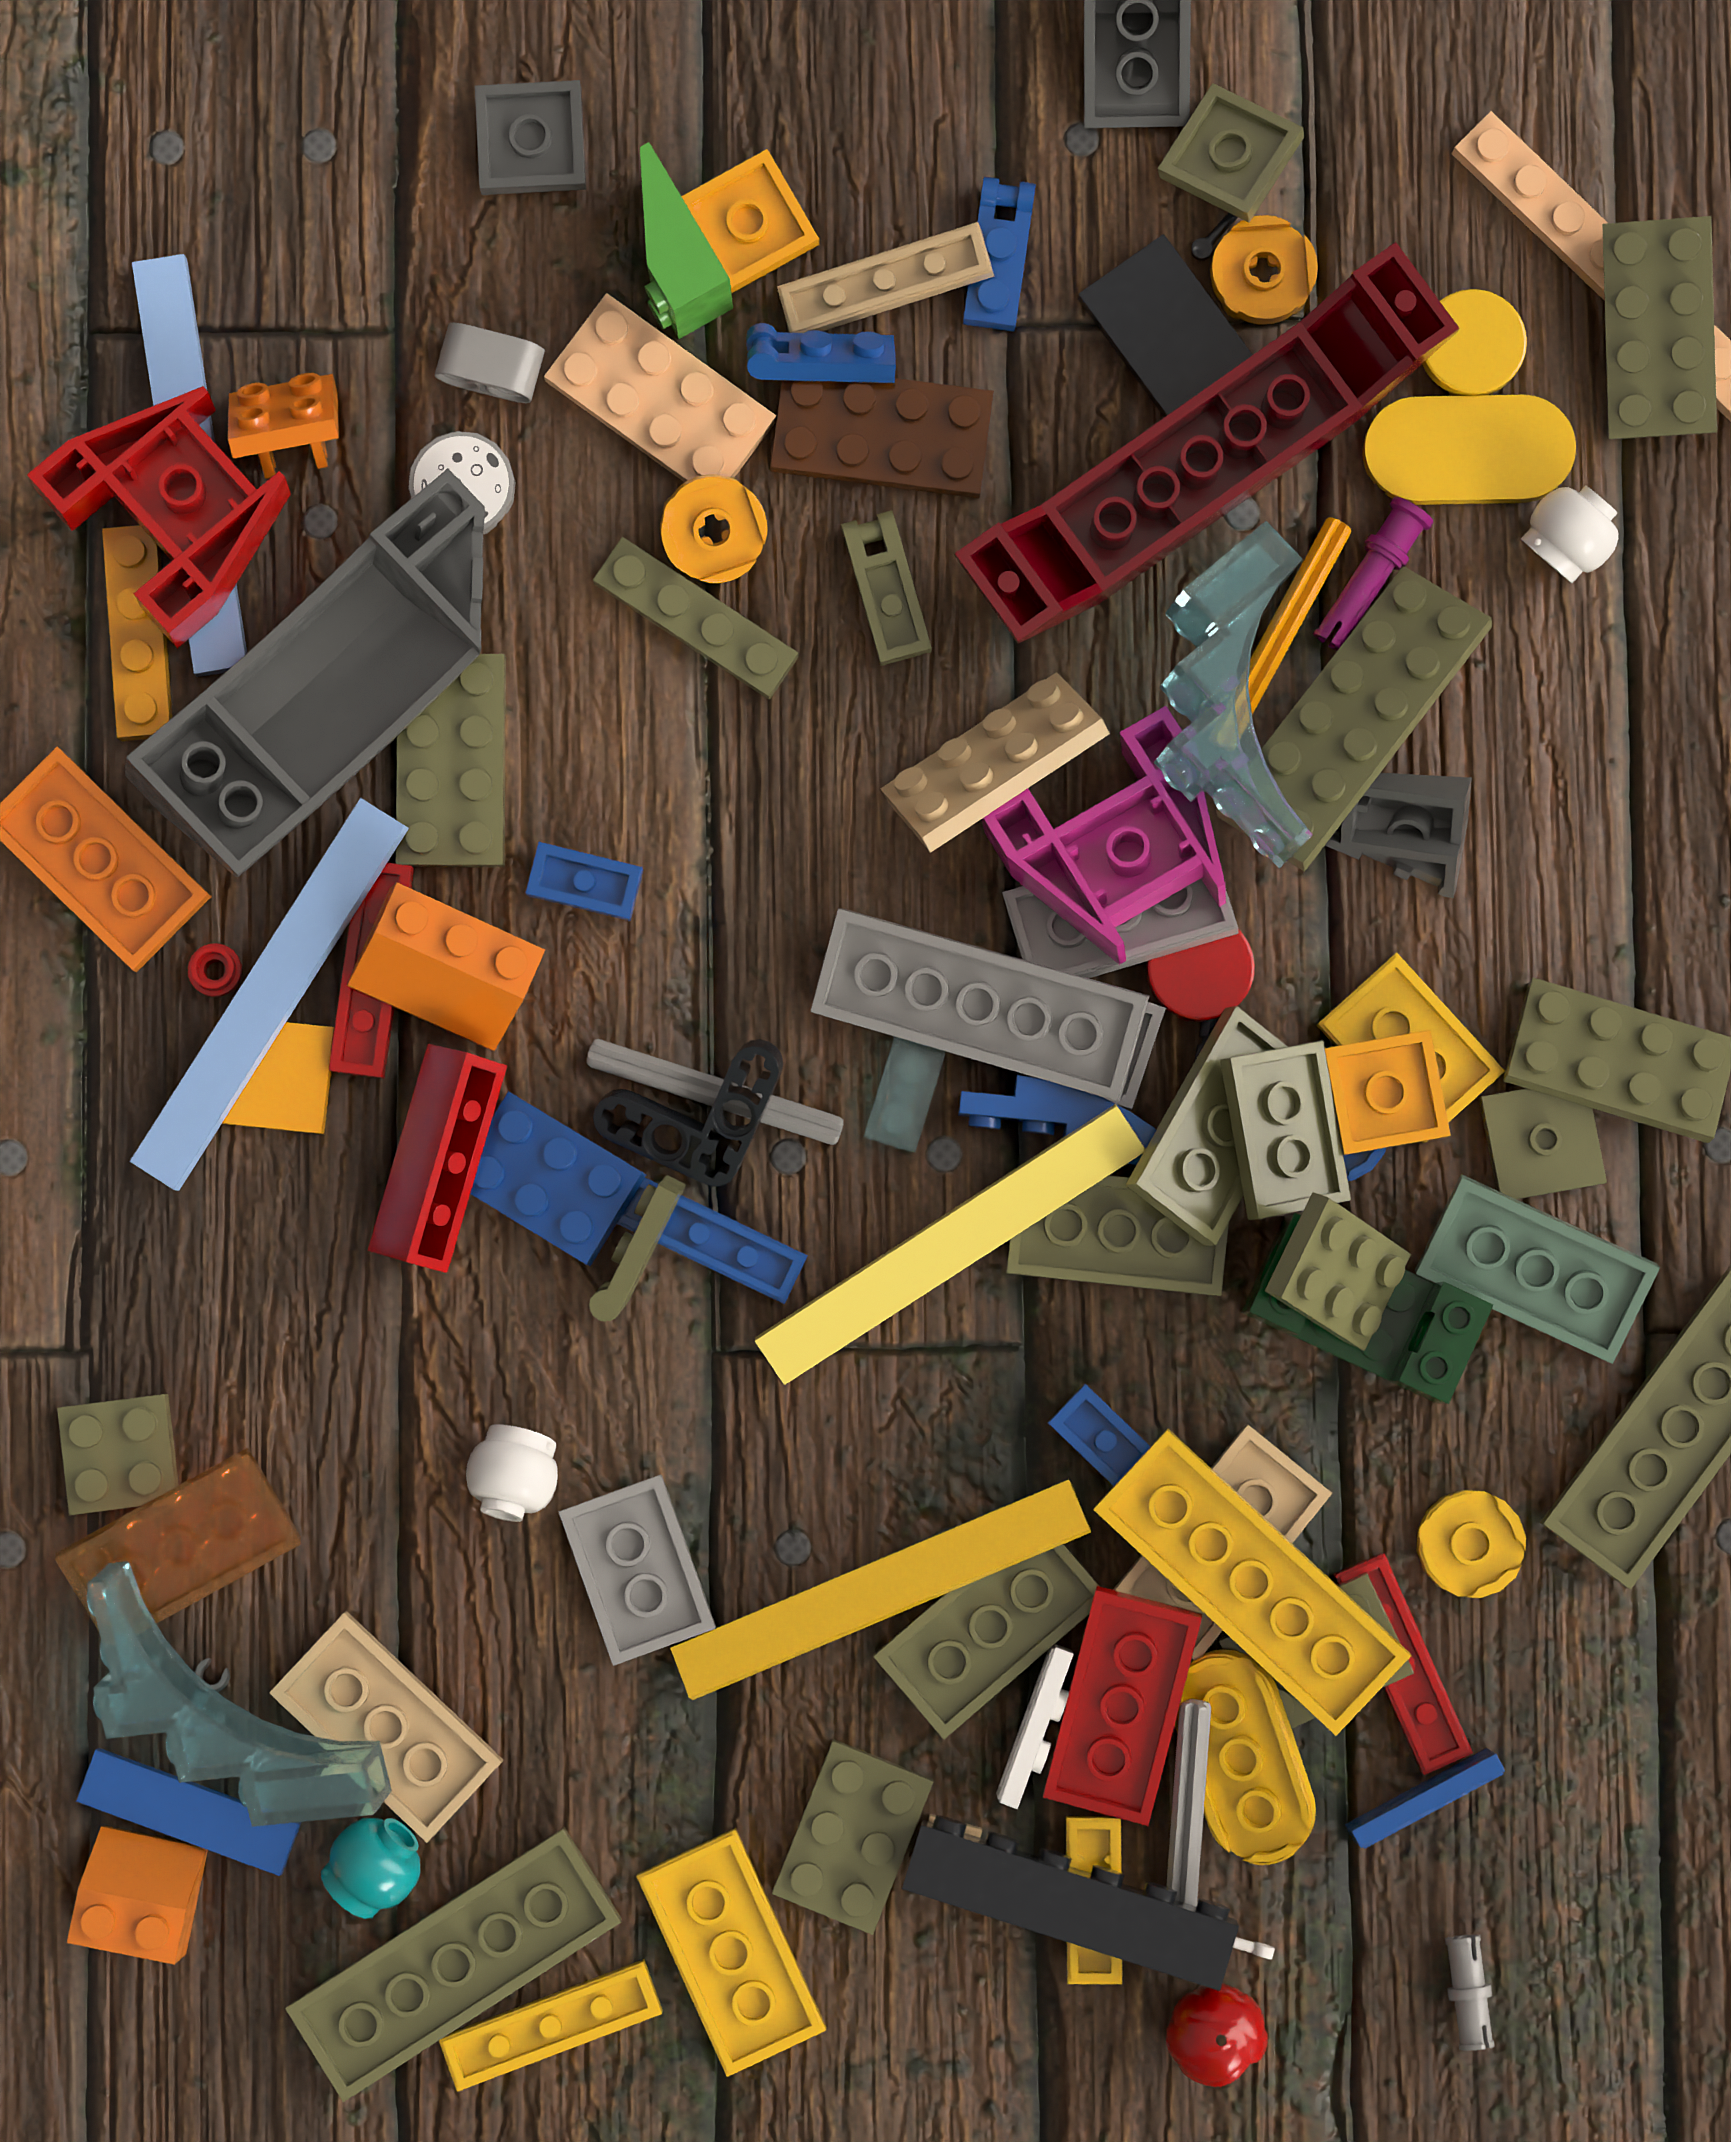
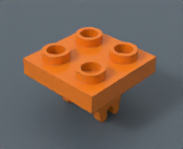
(283, 417)

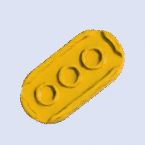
(1469, 449)
(1255, 1776)

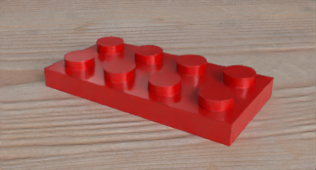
(1122, 1705)

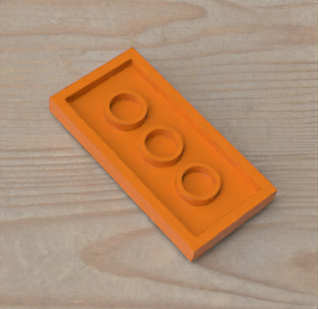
(98, 860)

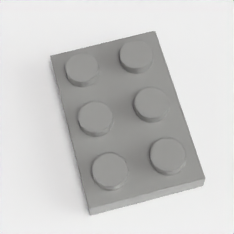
(637, 1569)

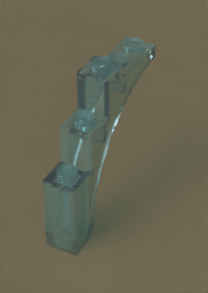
(1211, 688)
(209, 1737)

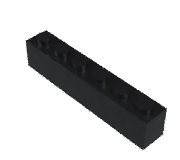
(1071, 1903)

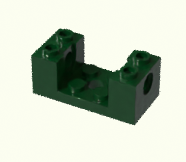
(1421, 1335)

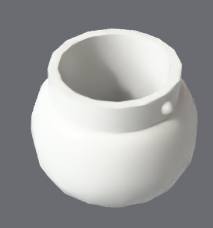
(1572, 531)
(512, 1472)

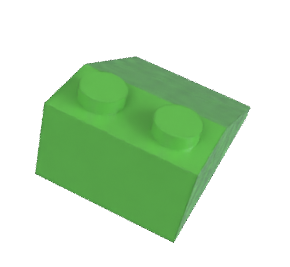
(684, 272)

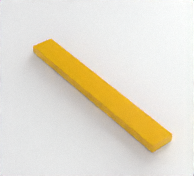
(880, 1590)

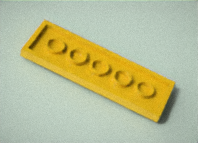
(1252, 1582)

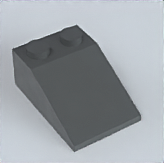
(1136, 63)

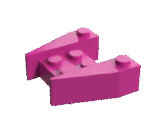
(1117, 852)

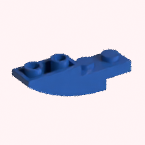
(1042, 1107)

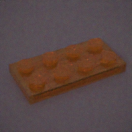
(189, 1538)

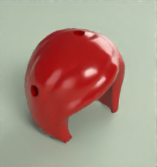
(1204, 2016)

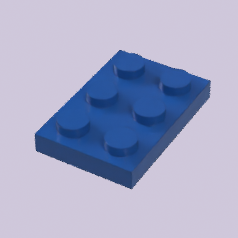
(553, 1179)

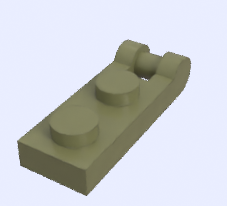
(887, 590)
(636, 1250)

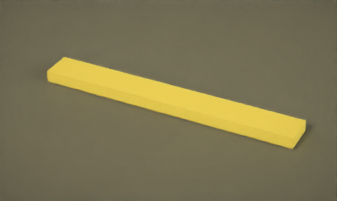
(950, 1244)

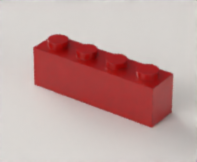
(437, 1157)

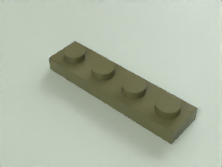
(696, 618)

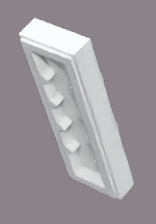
(1029, 1747)

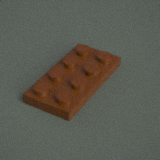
(884, 434)

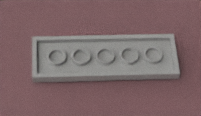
(980, 1004)

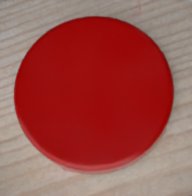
(1203, 978)

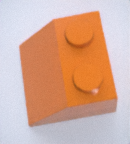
(138, 1895)

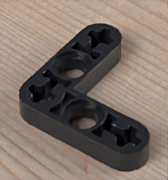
(696, 1136)

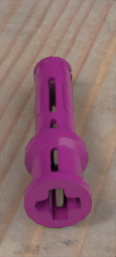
(1384, 553)

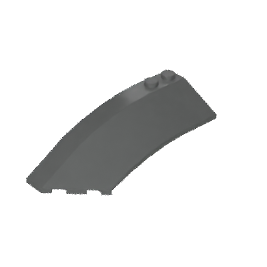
(325, 683)

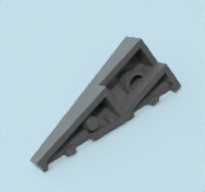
(1411, 826)

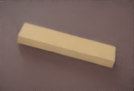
(886, 280)

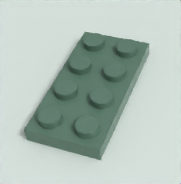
(1537, 1268)

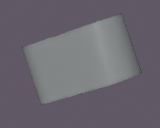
(489, 362)

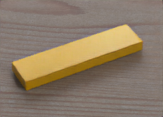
(550, 2025)

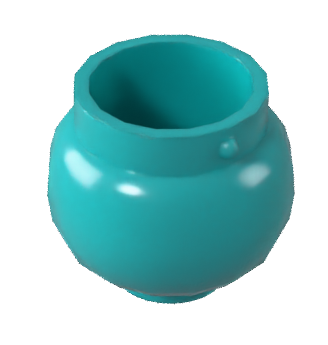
(372, 1866)

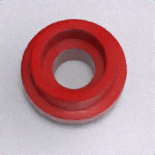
(203, 959)

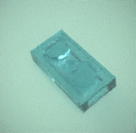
(904, 1094)

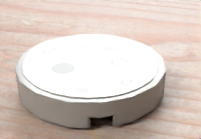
(476, 464)

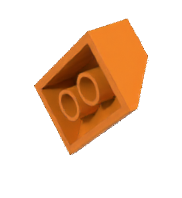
(445, 966)

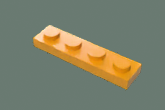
(136, 642)

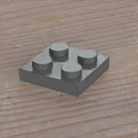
(530, 137)

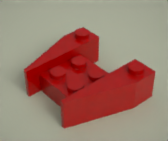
(179, 493)

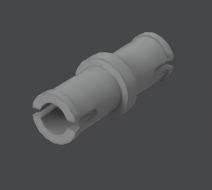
(1469, 1992)

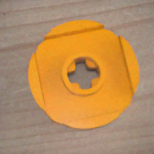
(1284, 248)
(740, 542)

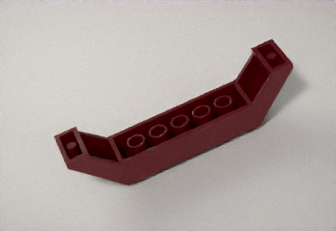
(1211, 450)

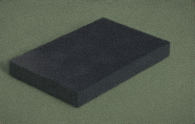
(1164, 325)

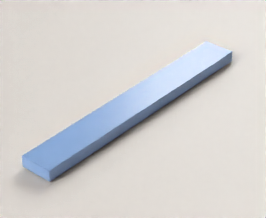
(175, 369)
(269, 995)

